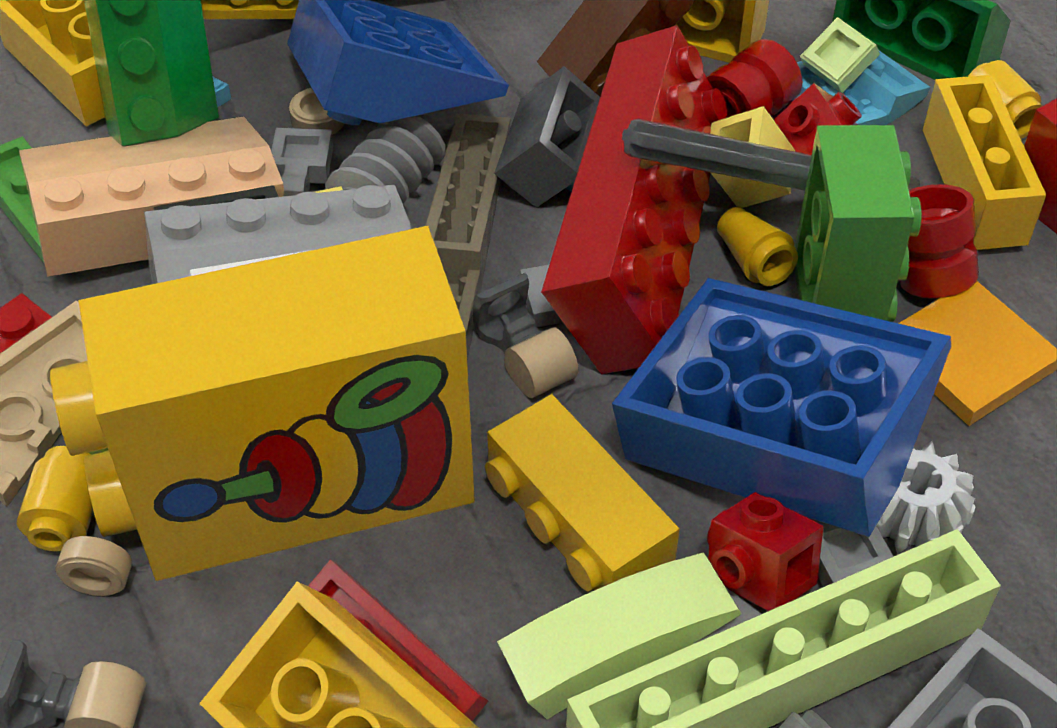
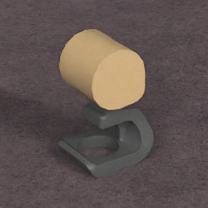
(532, 357)
(98, 698)

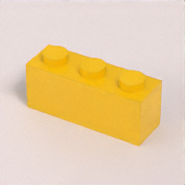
(984, 155)
(578, 496)

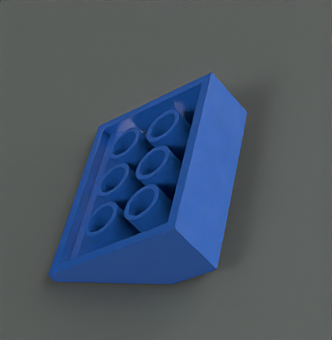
(386, 61)
(783, 402)

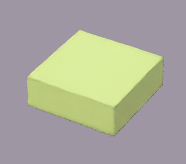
(839, 55)

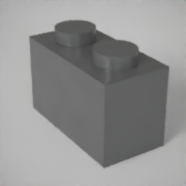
(548, 137)

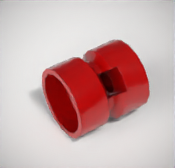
(758, 77)
(944, 252)

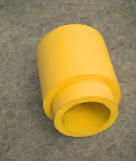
(1015, 92)
(56, 500)

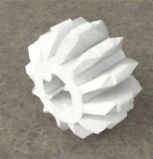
(928, 501)

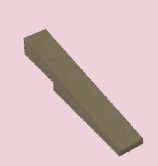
(466, 206)

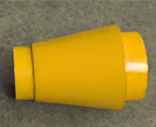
(759, 248)

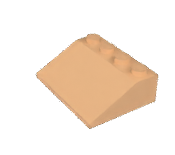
(95, 191)

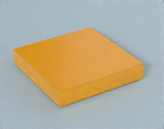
(990, 353)

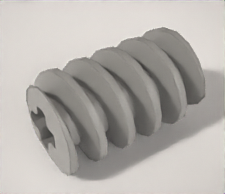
(392, 154)

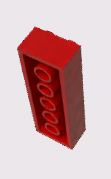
(630, 218)

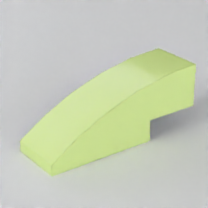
(616, 630)

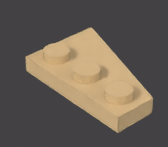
(26, 396)

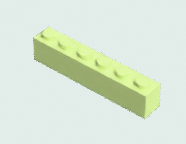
(805, 647)

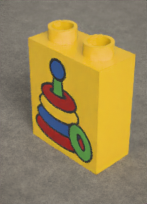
(272, 402)

